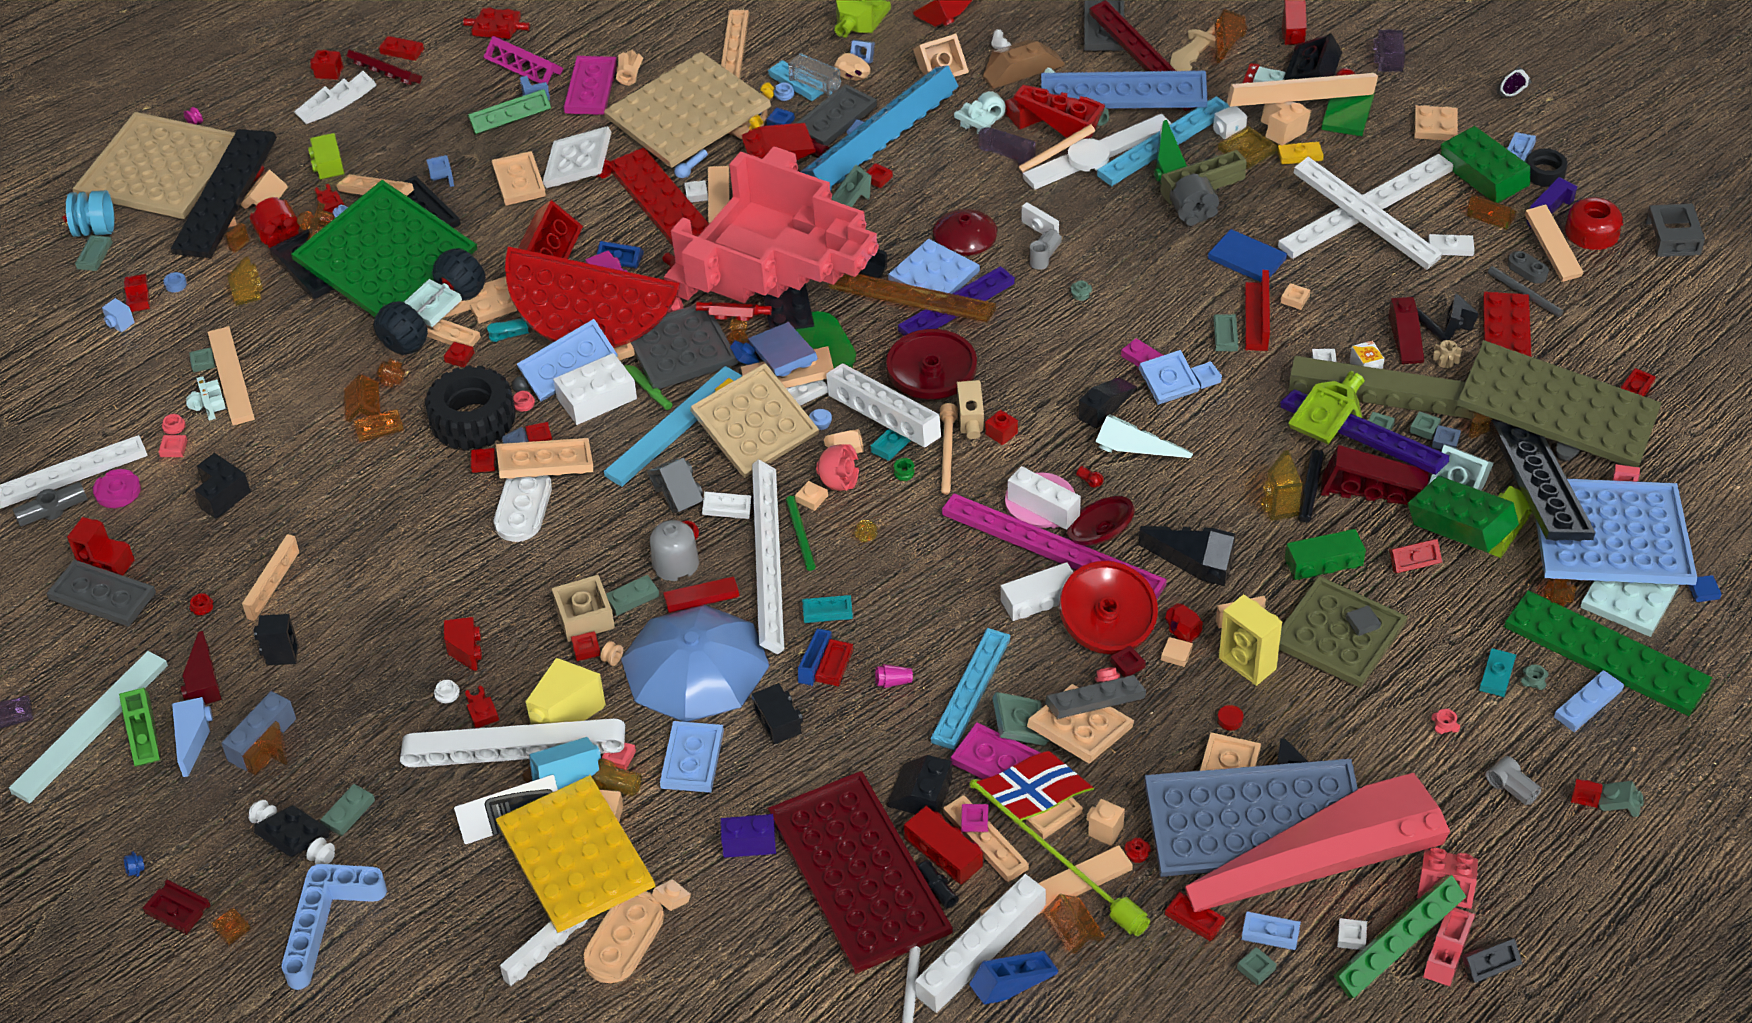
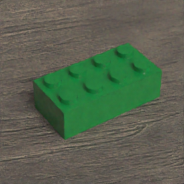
(1486, 164)
(1463, 513)

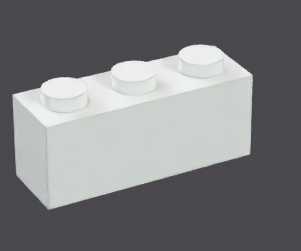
(1044, 497)
(1035, 592)

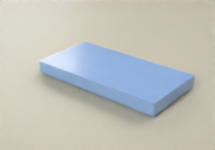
(564, 355)

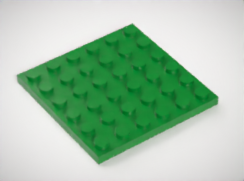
(380, 248)

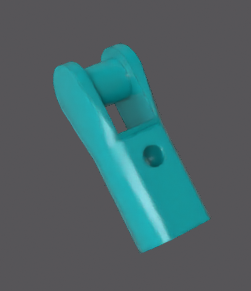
(503, 330)

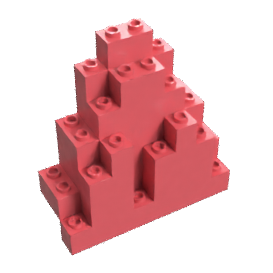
(771, 234)

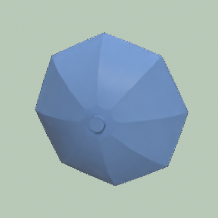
(694, 663)

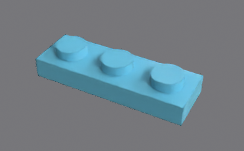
(781, 74)

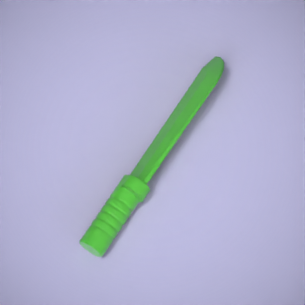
(642, 380)

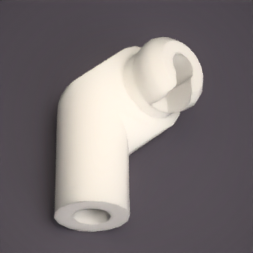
(998, 41)

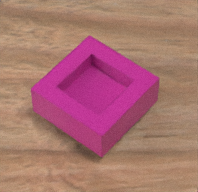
(974, 818)

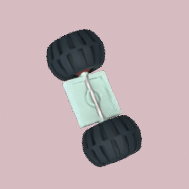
(403, 324)

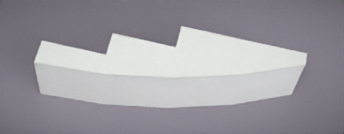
(330, 101)

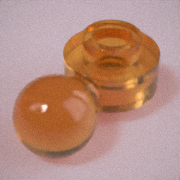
(738, 332)

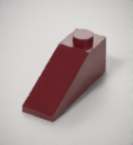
(1406, 330)
(200, 673)

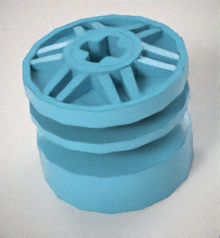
(90, 213)

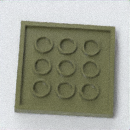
(1325, 639)

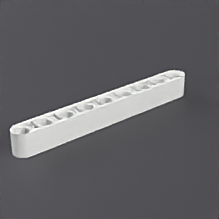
(506, 742)

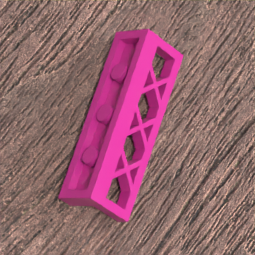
(526, 56)

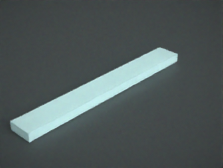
(85, 729)

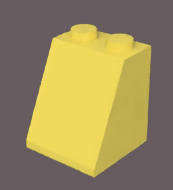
(565, 694)

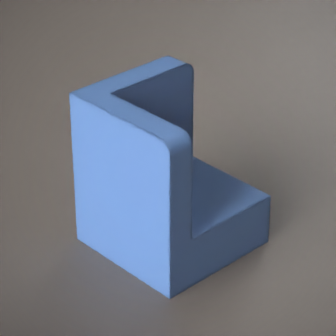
(527, 88)
(440, 168)

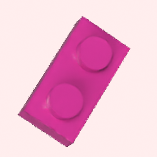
(1139, 352)

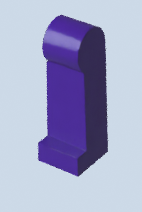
(1557, 194)

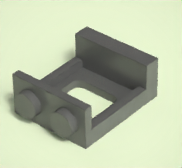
(1676, 240)

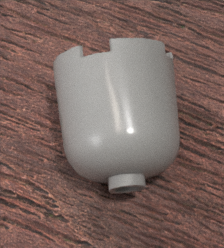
(673, 550)

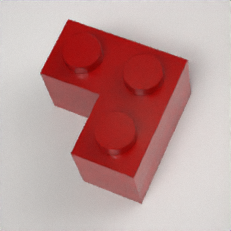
(93, 547)

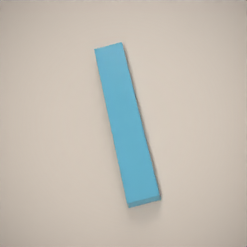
(970, 689)

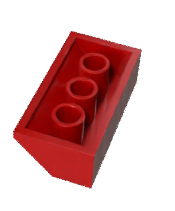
(551, 232)

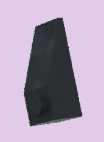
(1104, 400)

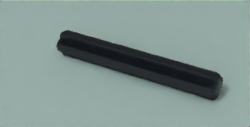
(1310, 486)

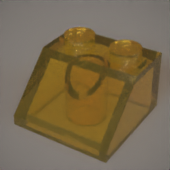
(1282, 489)

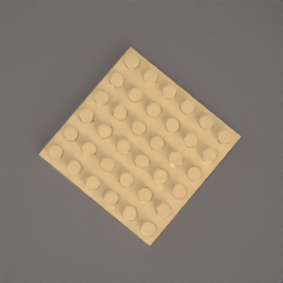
(686, 109)
(157, 164)

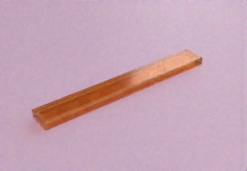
(915, 297)

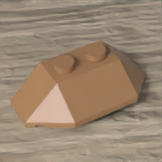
(1019, 62)

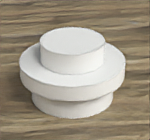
(446, 691)

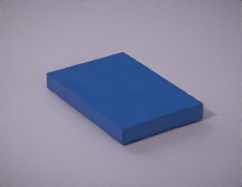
(1246, 255)

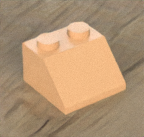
(941, 53)

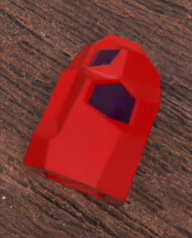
(1183, 622)

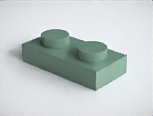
(632, 595)
(347, 810)

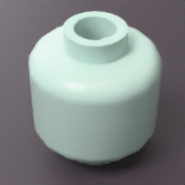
(993, 104)

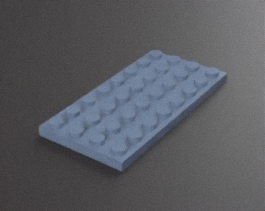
(1223, 813)

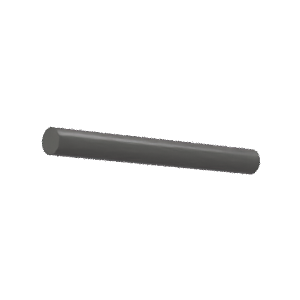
(1515, 285)

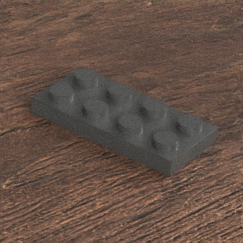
(1094, 34)
(837, 114)
(101, 593)

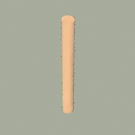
(1056, 148)

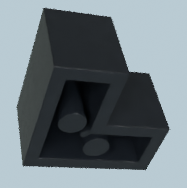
(221, 486)

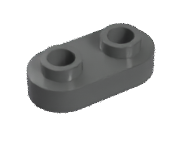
(1528, 267)

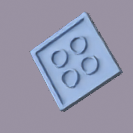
(935, 269)

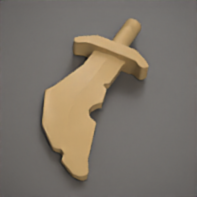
(1185, 56)

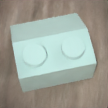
(1464, 468)

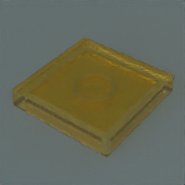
(1250, 145)

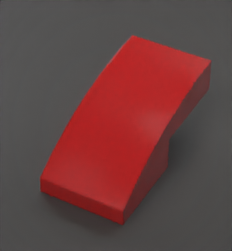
(137, 292)

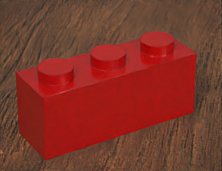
(943, 845)

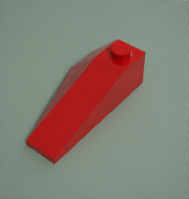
(941, 11)

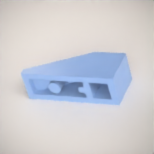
(191, 731)

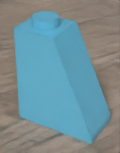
(566, 762)

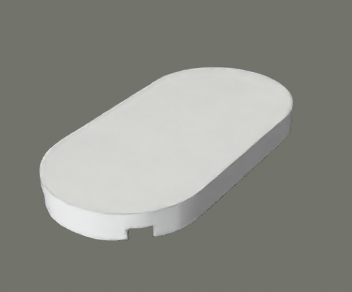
(522, 507)

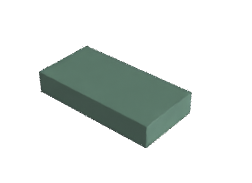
(93, 253)
(1225, 332)

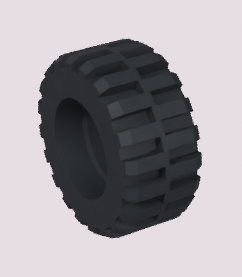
(473, 427)

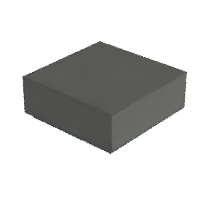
(1363, 620)

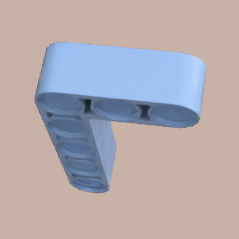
(321, 886)

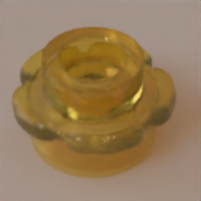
(866, 526)

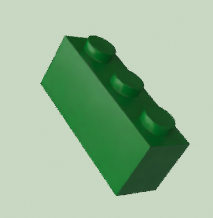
(1325, 554)

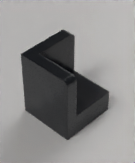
(876, 265)

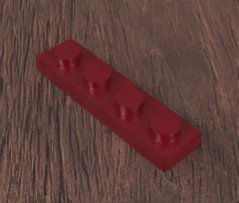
(378, 65)

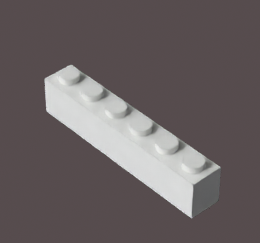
(980, 943)

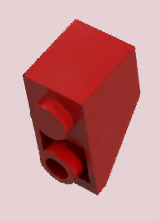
(461, 641)

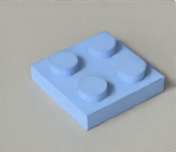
(1169, 377)

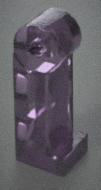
(1007, 144)

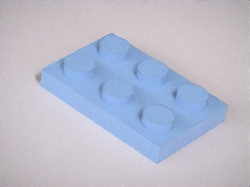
(692, 756)

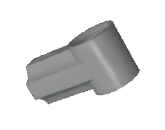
(1043, 249)
(1508, 775)

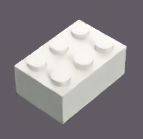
(595, 388)

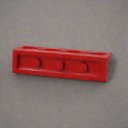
(1257, 314)

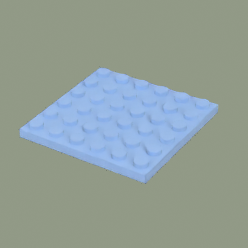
(1636, 537)

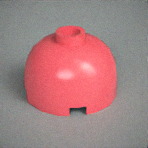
(838, 468)

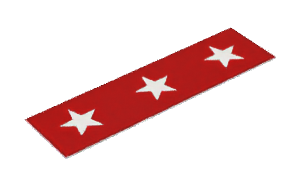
(1250, 74)

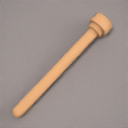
(948, 415)

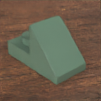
(855, 184)

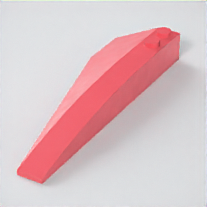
(1356, 831)

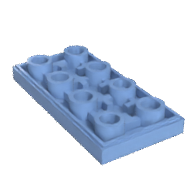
(783, 349)

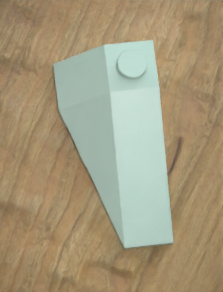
(1126, 437)

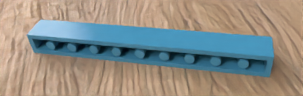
(883, 126)

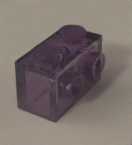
(1390, 50)

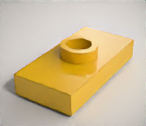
(1298, 152)

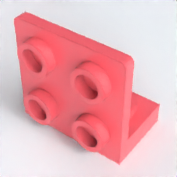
(1440, 863)

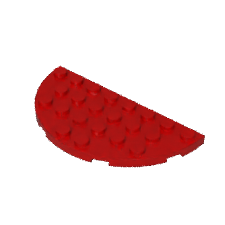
(564, 294)

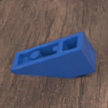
(1009, 976)

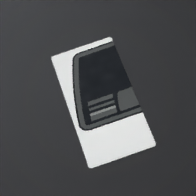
(479, 816)

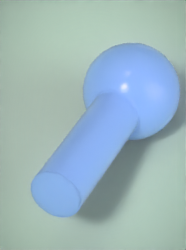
(683, 170)

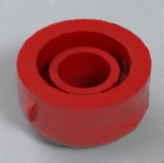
(1594, 223)

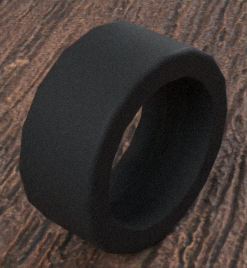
(1548, 157)

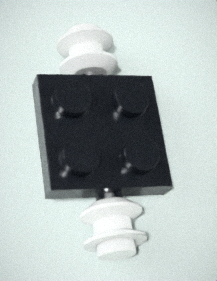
(292, 831)

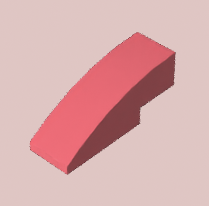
(1449, 946)

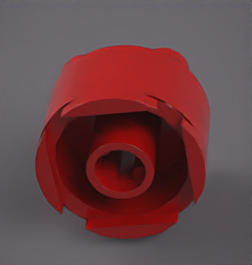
(274, 221)

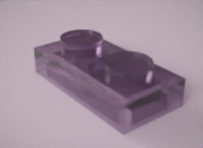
(15, 711)

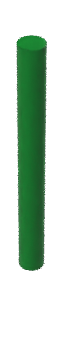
(800, 532)

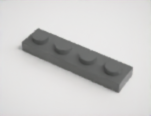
(1095, 697)

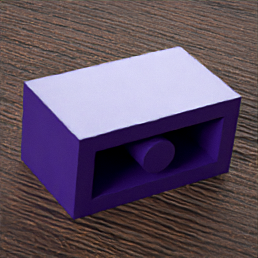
(748, 835)

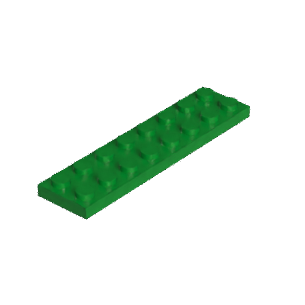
(1610, 651)

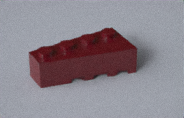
(1372, 477)

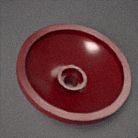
(965, 231)
(1102, 521)

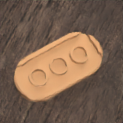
(623, 938)

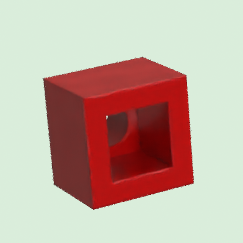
(1001, 427)

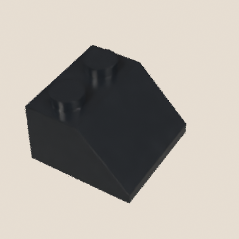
(921, 784)

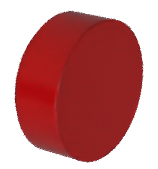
(1230, 717)

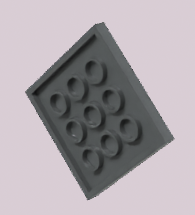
(683, 348)

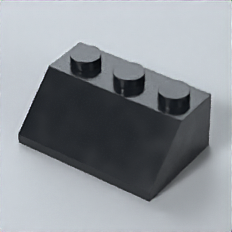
(1314, 59)

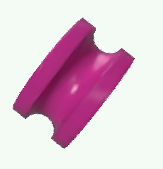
(193, 116)

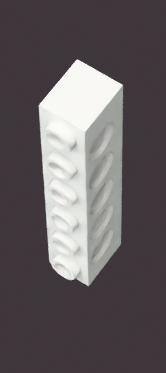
(884, 405)

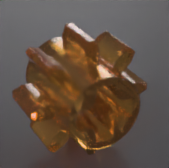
(390, 372)
(1560, 591)

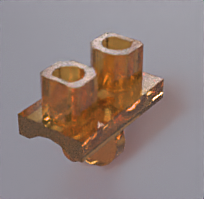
(308, 221)

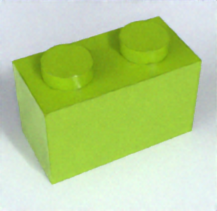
(325, 156)

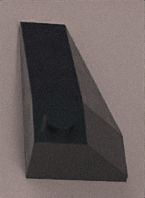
(1200, 553)

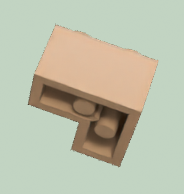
(1285, 121)

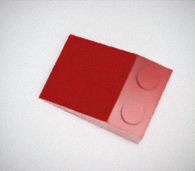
(788, 137)

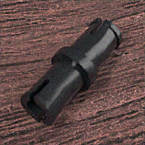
(938, 884)

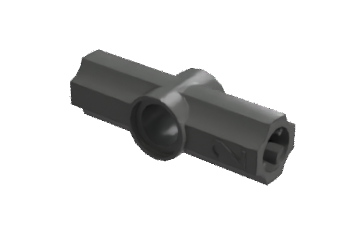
(49, 504)

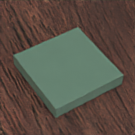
(1013, 715)

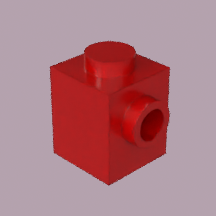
(327, 64)

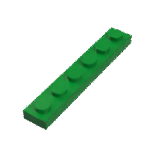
(1399, 936)

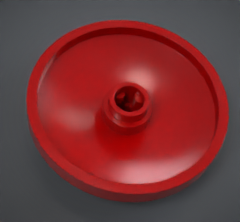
(1108, 607)

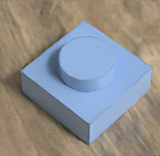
(1206, 375)

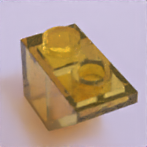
(243, 283)

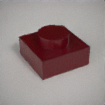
(1127, 661)

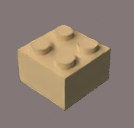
(583, 607)

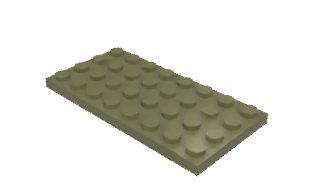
(1559, 404)

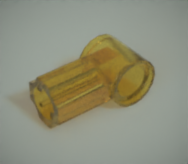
(616, 779)

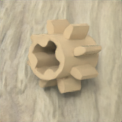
(1447, 354)

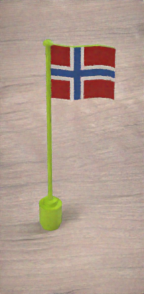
(1037, 787)

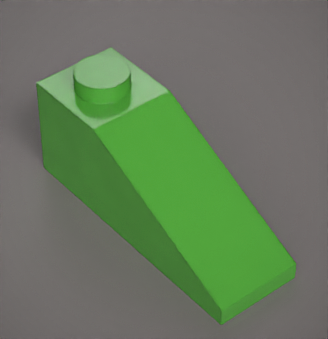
(140, 726)

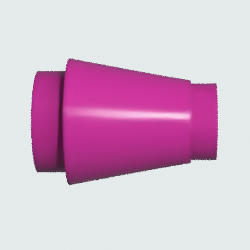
(892, 675)

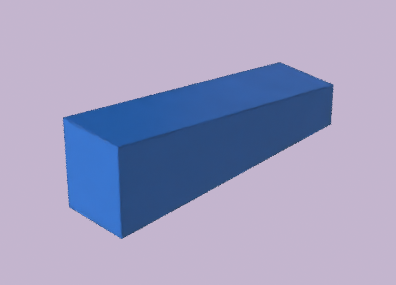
(813, 656)

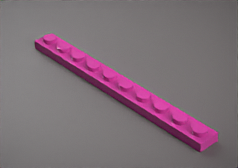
(1033, 537)

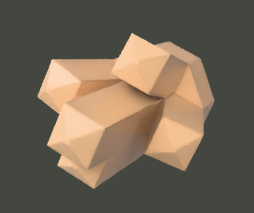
(628, 67)

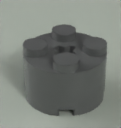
(1194, 199)

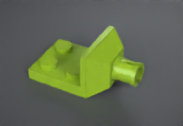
(859, 15)
(1328, 408)

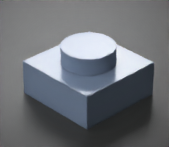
(516, 436)
(1446, 436)

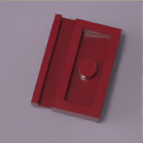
(176, 906)

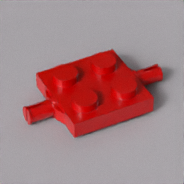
(496, 23)
(743, 312)

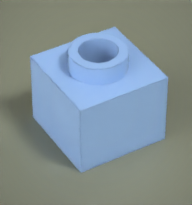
(117, 315)

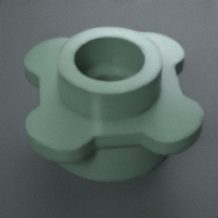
(1534, 677)

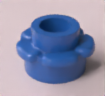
(133, 864)

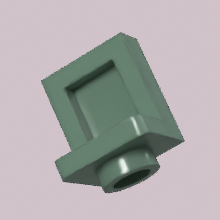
(1621, 796)

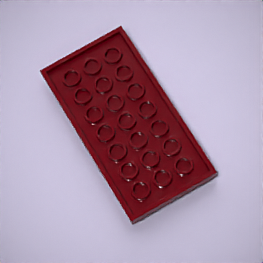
(859, 872)

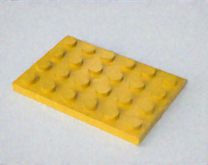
(575, 853)

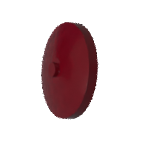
(931, 363)

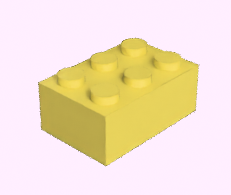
(1250, 639)

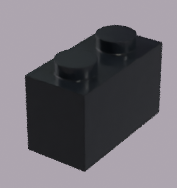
(276, 639)
(777, 713)

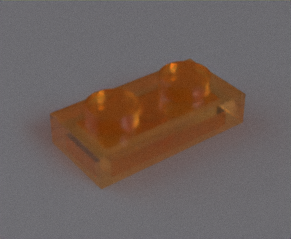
(378, 425)

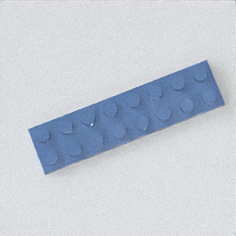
(1132, 89)

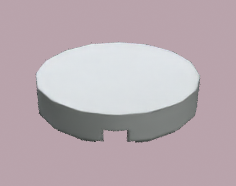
(1088, 154)

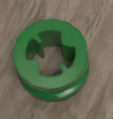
(908, 473)

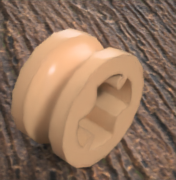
(611, 653)

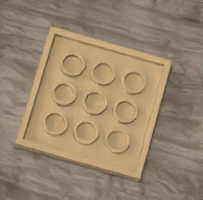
(754, 419)

